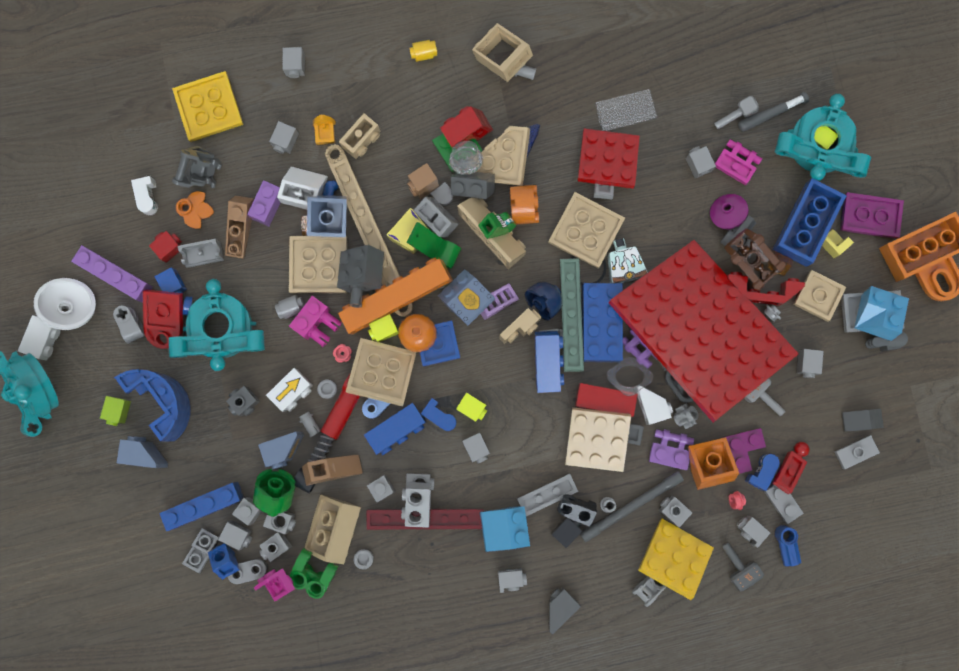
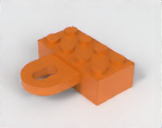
(926, 255)

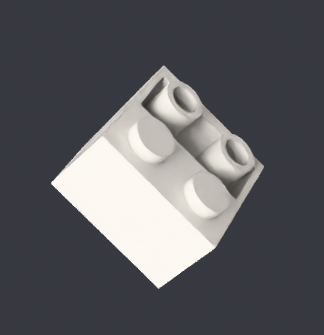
(300, 185)

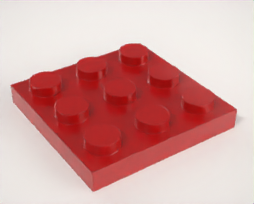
(608, 158)

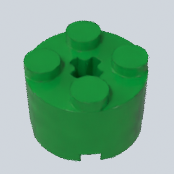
(274, 491)

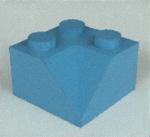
(881, 313)

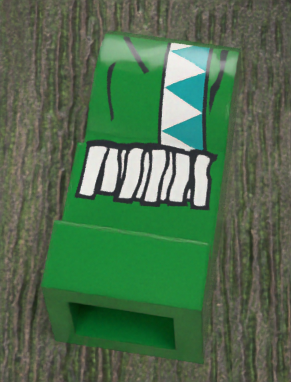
(500, 224)

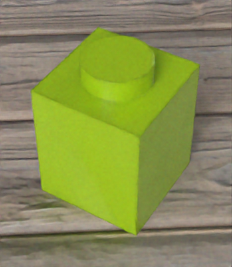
(115, 410)

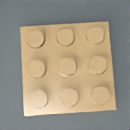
(586, 230)
(315, 264)
(381, 372)
(598, 439)

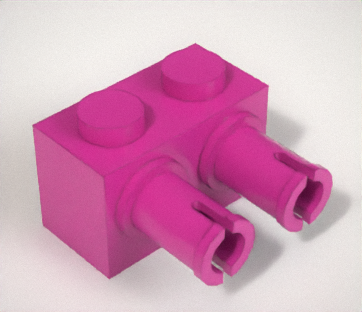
(309, 319)

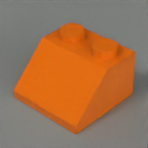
(712, 463)

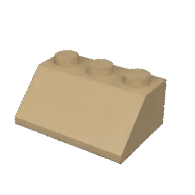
(332, 529)

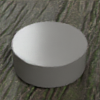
(327, 389)
(363, 559)

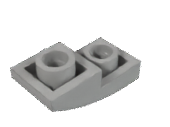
(198, 554)

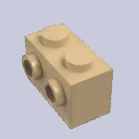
(360, 136)

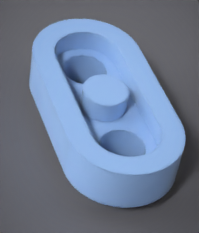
(380, 406)

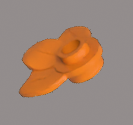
(197, 209)

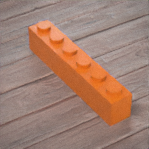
(396, 296)

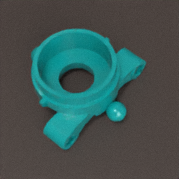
(801, 145)
(237, 339)
(28, 389)

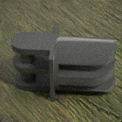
(886, 345)

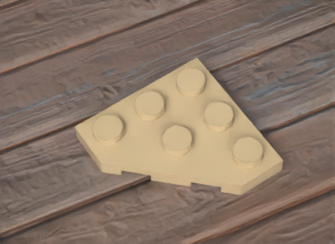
(507, 156)

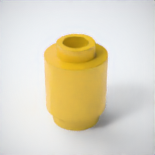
(423, 50)

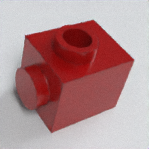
(165, 245)

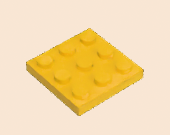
(207, 106)
(676, 559)

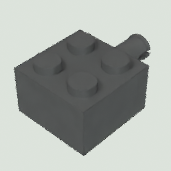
(360, 272)

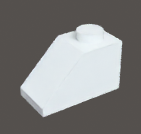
(653, 406)

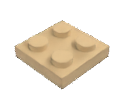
(819, 296)

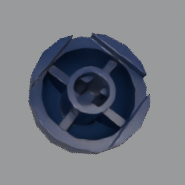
(545, 298)

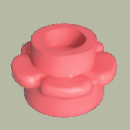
(342, 358)
(737, 500)

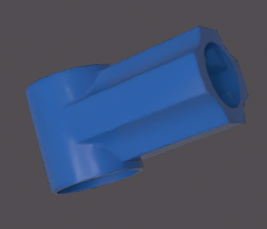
(788, 547)

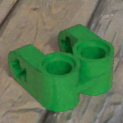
(309, 578)

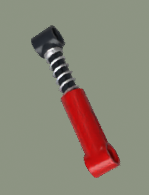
(332, 429)

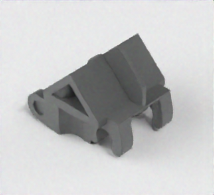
(199, 170)

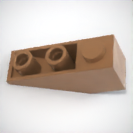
(238, 226)
(331, 469)

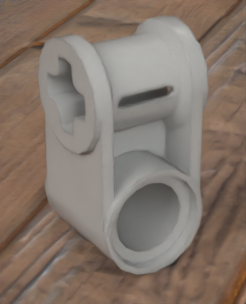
(130, 327)
(650, 588)

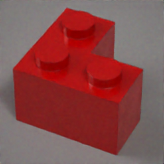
(466, 126)

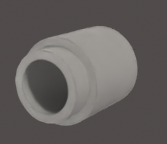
(289, 307)

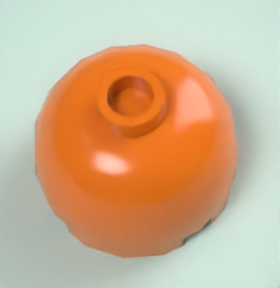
(417, 333)

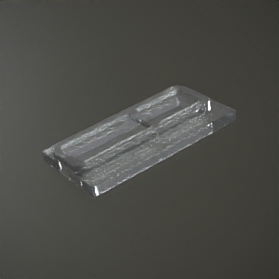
(626, 110)

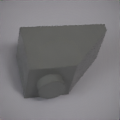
(561, 608)

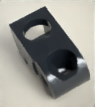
(577, 509)

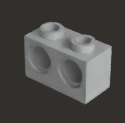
(436, 217)
(420, 504)

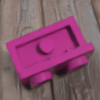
(277, 583)

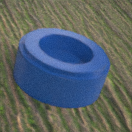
(187, 304)

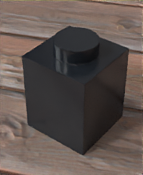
(566, 531)

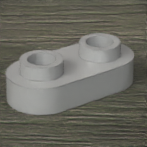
(247, 573)

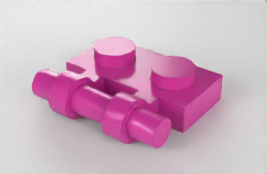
(734, 165)

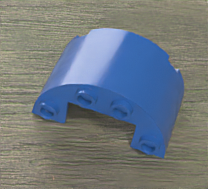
(169, 396)

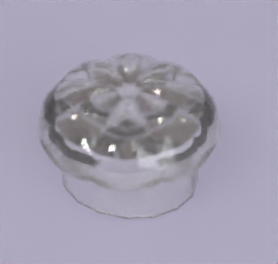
(466, 158)

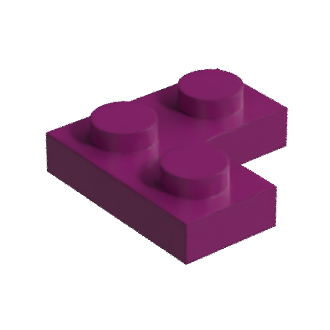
(741, 444)

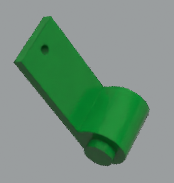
(433, 245)

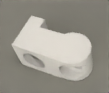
(144, 195)

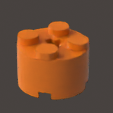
(524, 204)

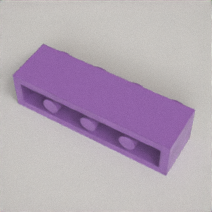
(111, 273)

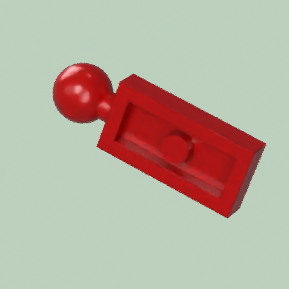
(792, 468)

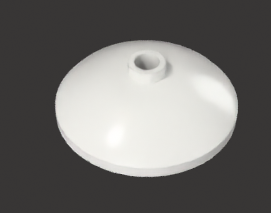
(64, 294)

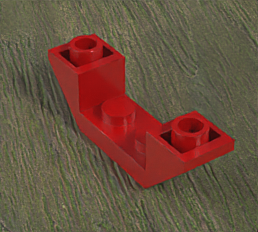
(788, 290)

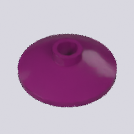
(729, 218)

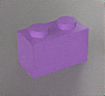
(265, 204)

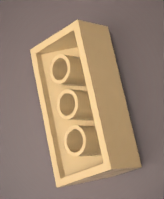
(505, 246)

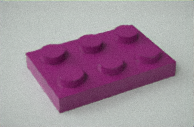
(872, 215)

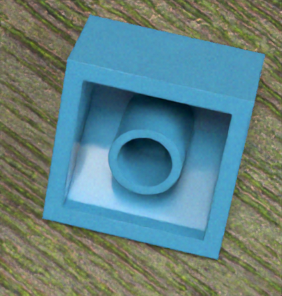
(505, 528)

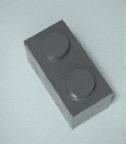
(473, 185)

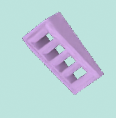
(513, 298)

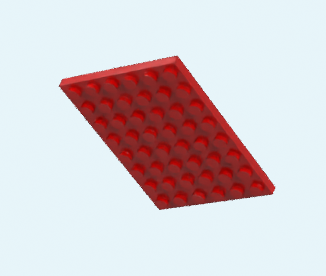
(703, 330)

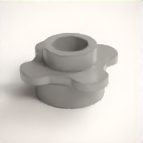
(772, 312)

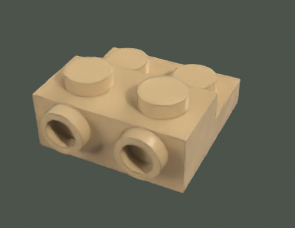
(525, 324)

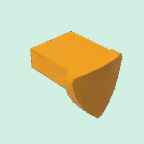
(324, 130)

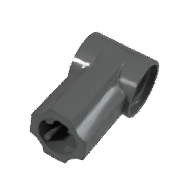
(749, 223)

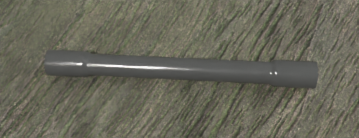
(667, 484)

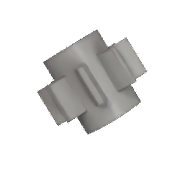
(686, 416)

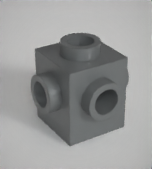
(249, 401)

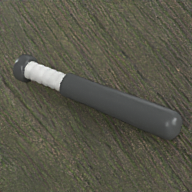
(767, 114)

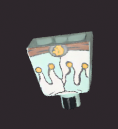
(625, 263)

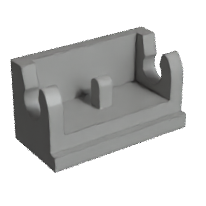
(201, 253)

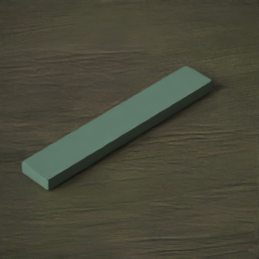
(571, 315)

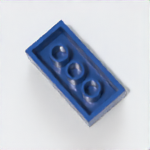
(809, 222)
(601, 323)

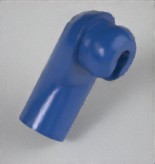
(330, 187)

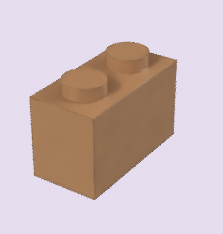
(422, 182)

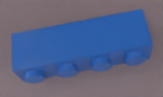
(202, 506)

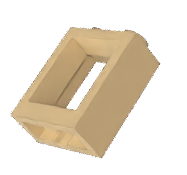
(513, 63)

